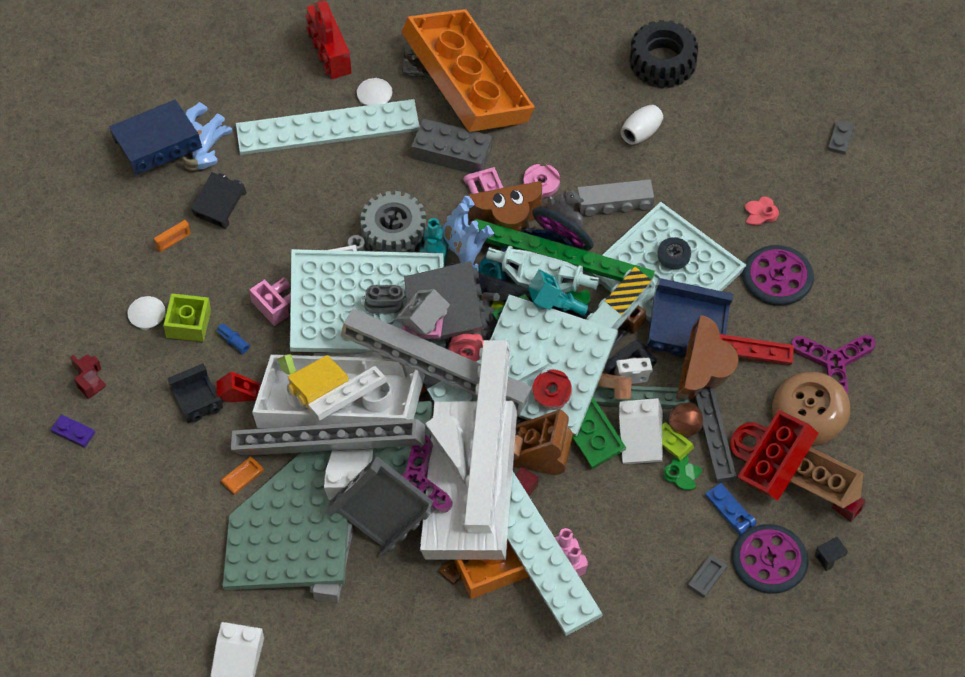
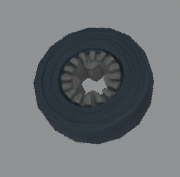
(682, 250)

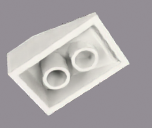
(641, 431)
(447, 436)
(344, 467)
(237, 651)

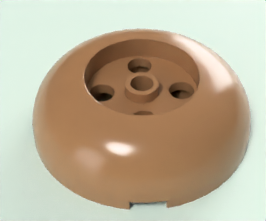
(808, 386)

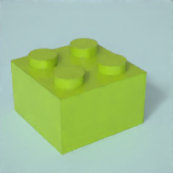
(187, 317)

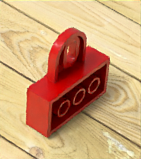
(328, 40)
(776, 453)

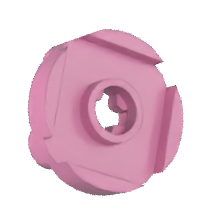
(549, 173)

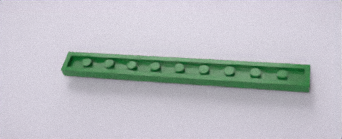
(590, 261)

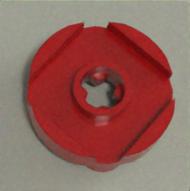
(555, 399)

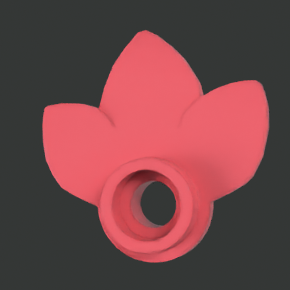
(759, 211)

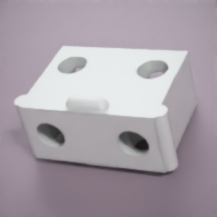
(634, 369)

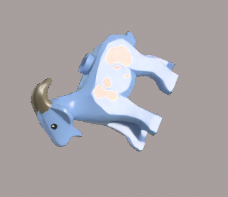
(208, 136)
(461, 236)

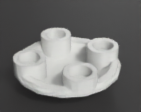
(374, 91)
(146, 312)

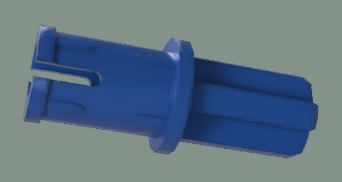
(233, 338)

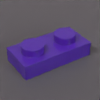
(73, 431)

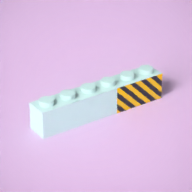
(623, 299)

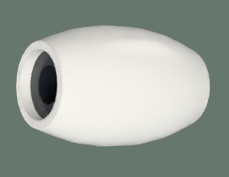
(641, 124)

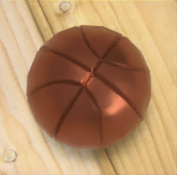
(686, 419)

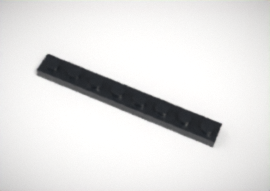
(504, 289)

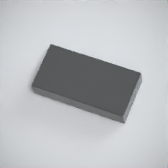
(707, 576)

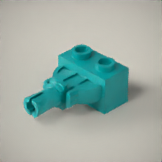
(435, 240)
(547, 293)

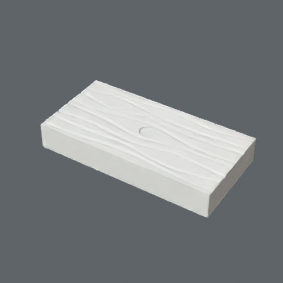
(390, 401)
(443, 532)

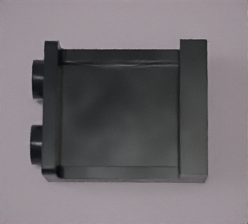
(218, 199)
(195, 393)

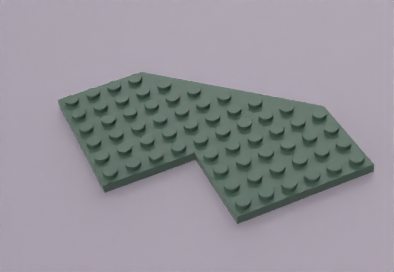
(283, 528)

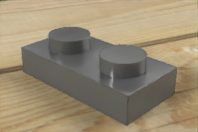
(841, 137)

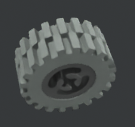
(406, 230)

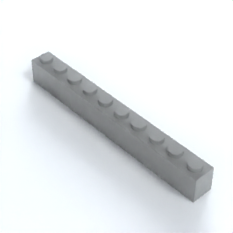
(423, 355)
(328, 437)

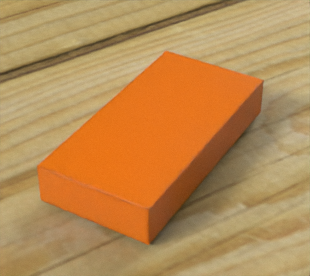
(172, 236)
(242, 475)

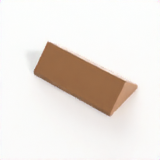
(828, 478)

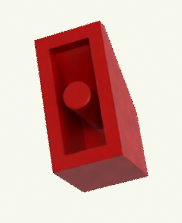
(237, 388)

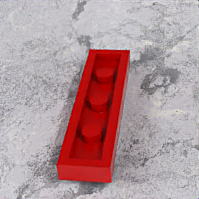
(761, 350)

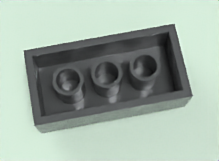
(451, 146)

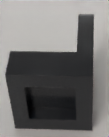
(830, 552)

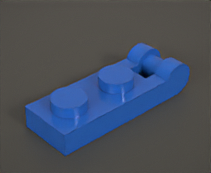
(730, 508)

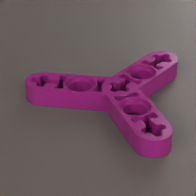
(840, 354)
(420, 472)

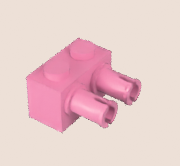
(269, 301)
(572, 551)

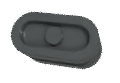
(384, 299)

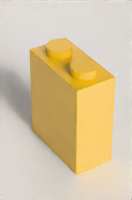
(316, 380)

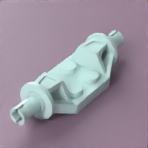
(531, 262)

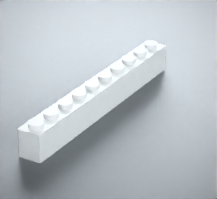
(487, 437)

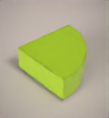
(286, 364)

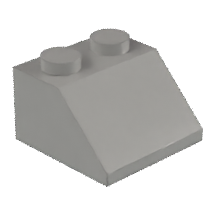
(423, 311)

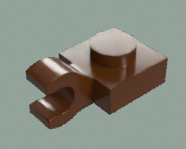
(451, 572)

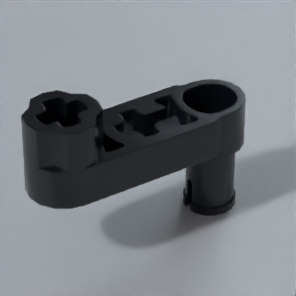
(633, 350)

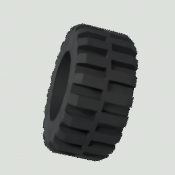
(658, 70)

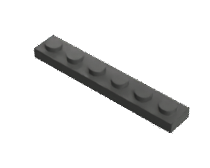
(715, 436)

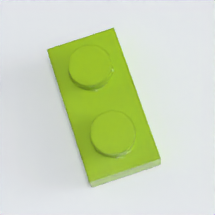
(675, 442)

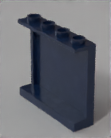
(156, 136)
(677, 308)

